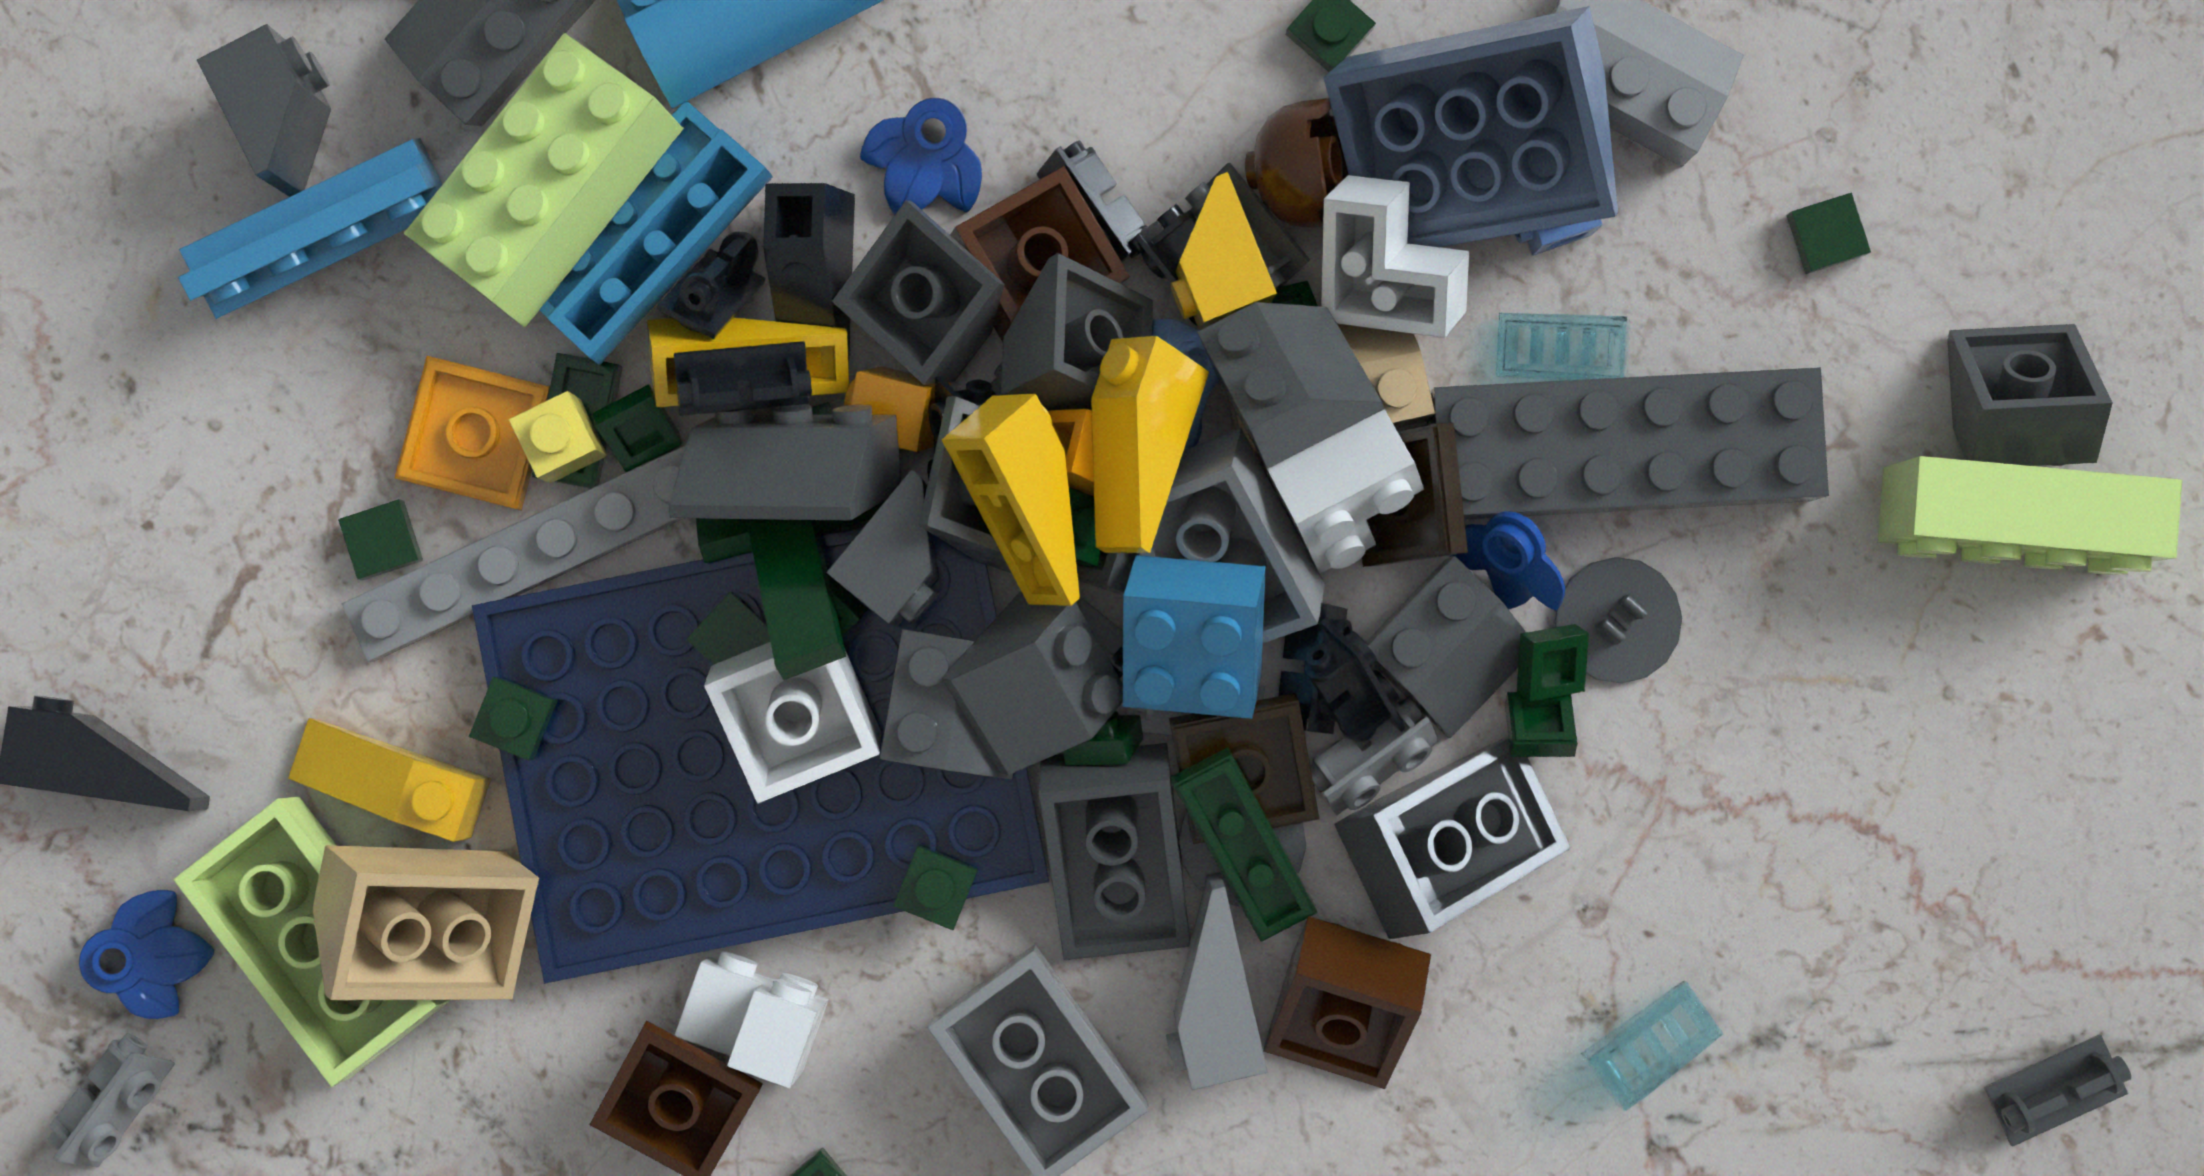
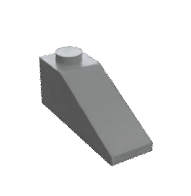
(1213, 1005)

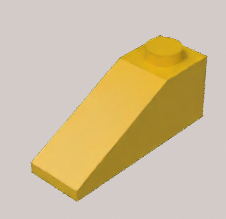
(824, 347)
(1139, 435)
(1022, 492)
(390, 781)

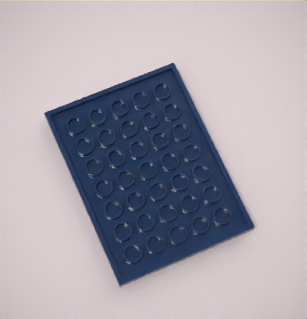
(646, 813)

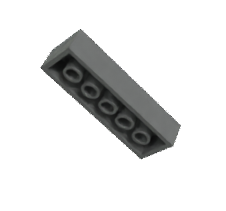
(1638, 442)

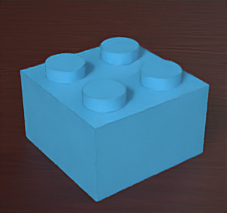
(1193, 636)

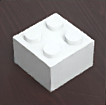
(793, 726)

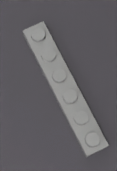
(515, 558)

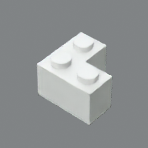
(1374, 274)
(1344, 483)
(753, 1018)

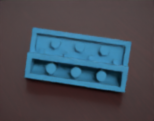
(711, 41)
(310, 229)
(656, 235)

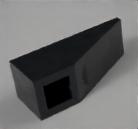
(808, 251)

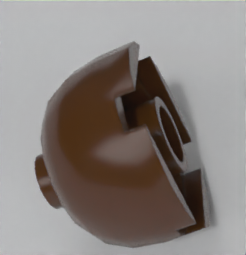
(1297, 162)

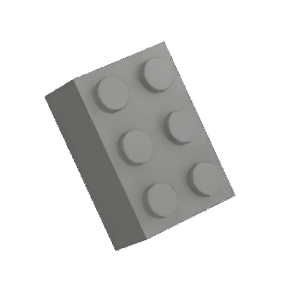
(1038, 1065)

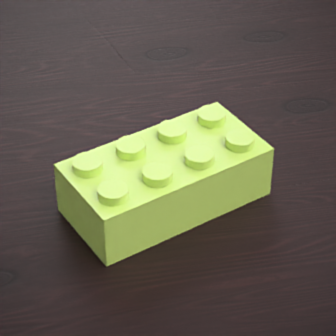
(545, 179)
(2029, 511)
(259, 904)

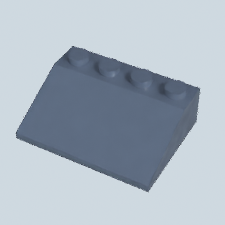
(1486, 125)

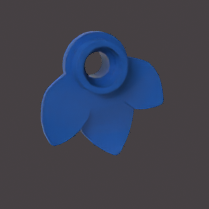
(925, 168)
(1514, 559)
(154, 955)

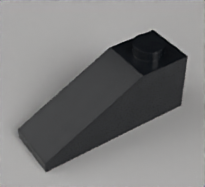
(83, 756)

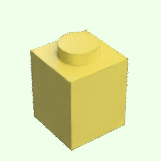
(558, 437)

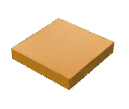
(463, 433)

